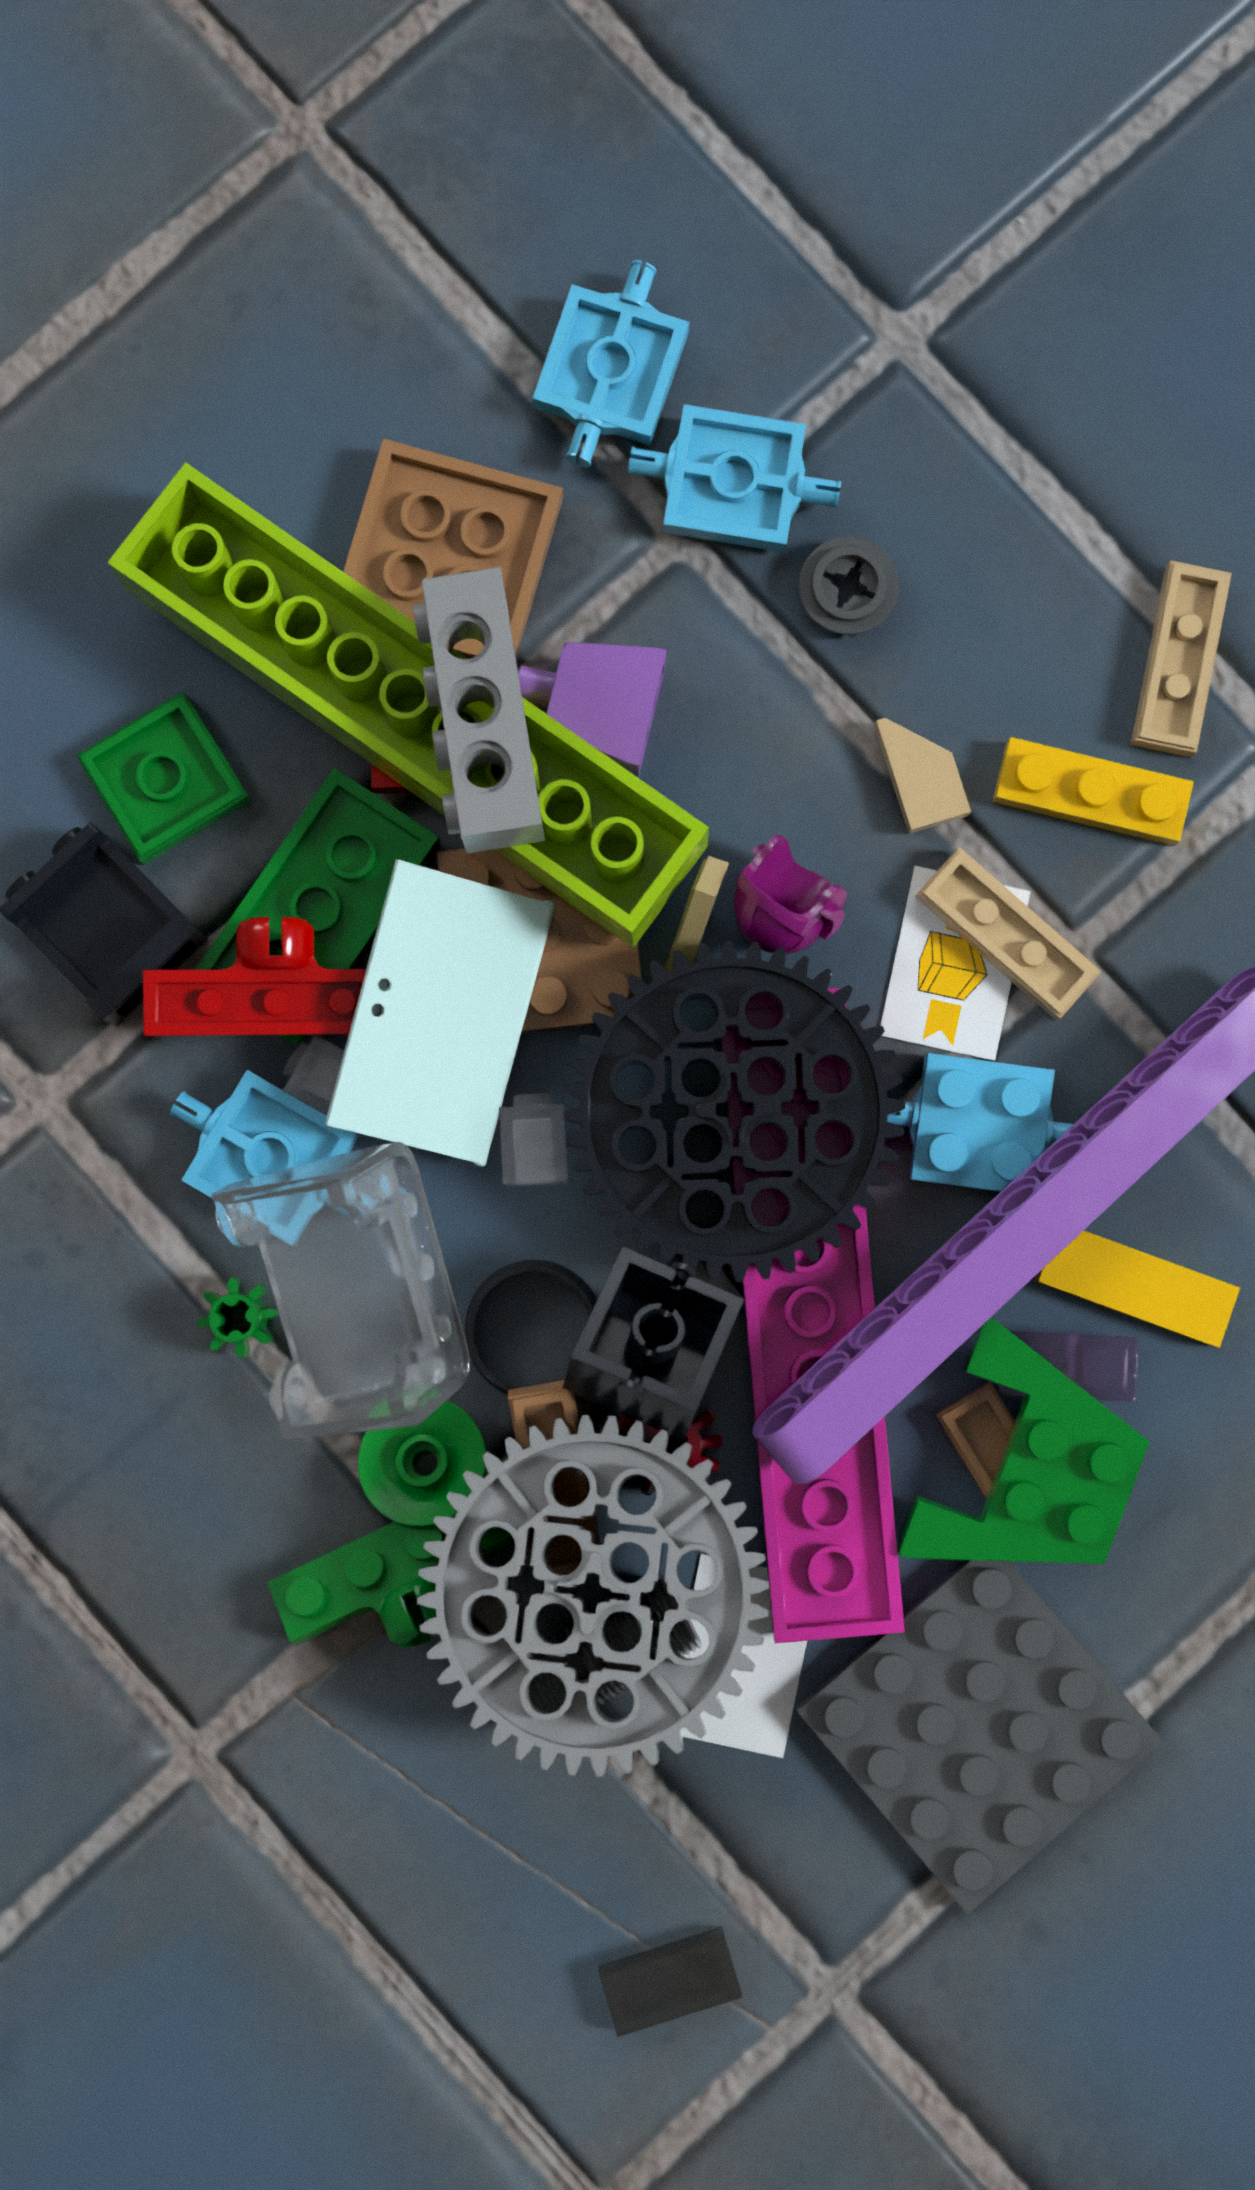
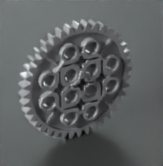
(500, 1666)

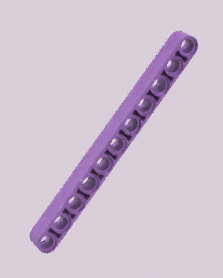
(1013, 1237)

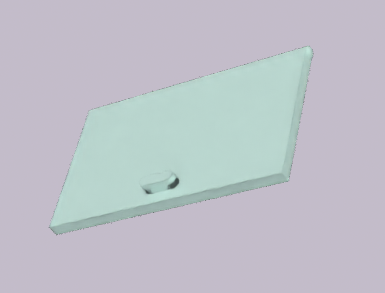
(450, 1019)

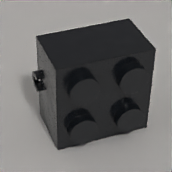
(652, 1342)

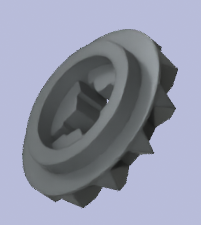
(835, 561)

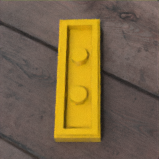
(1143, 1287)

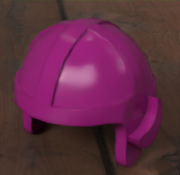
(784, 902)

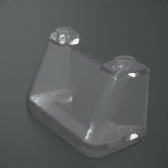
(354, 1290)

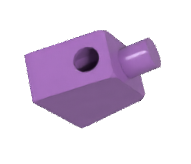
(602, 696)

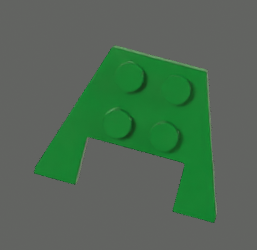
(1058, 1477)

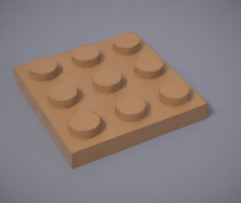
(447, 518)
(579, 956)

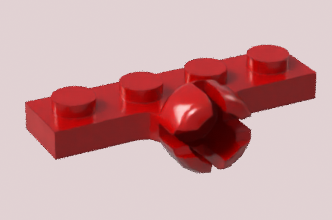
(257, 993)

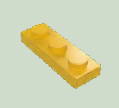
(1093, 791)

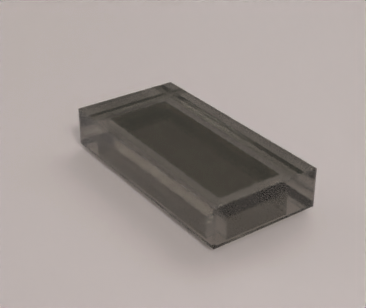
(670, 1981)

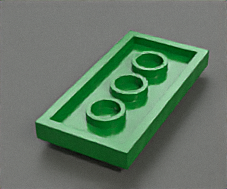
(331, 874)

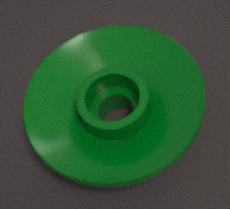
(390, 1458)

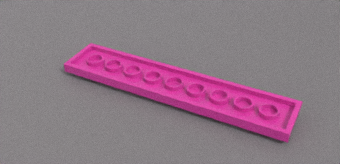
(836, 1536)

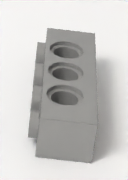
(476, 608)

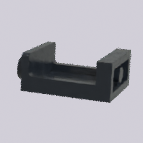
(100, 921)

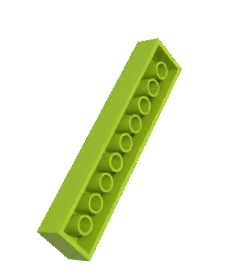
(359, 676)

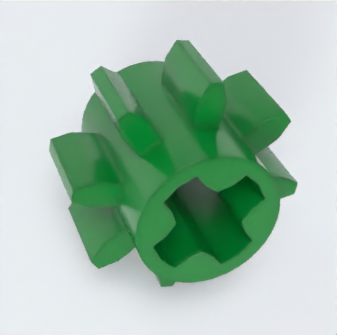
(220, 1320)

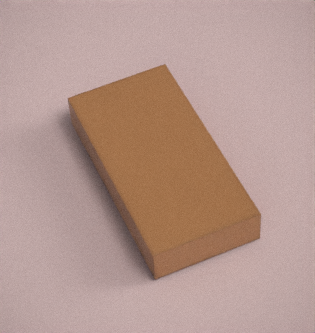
(979, 1432)

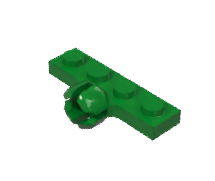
(363, 1577)

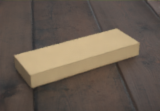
(1181, 659)
(1008, 934)

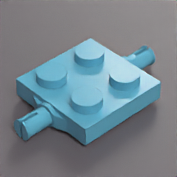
(611, 364)
(734, 478)
(978, 1121)
(256, 1135)

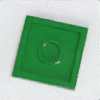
(163, 778)

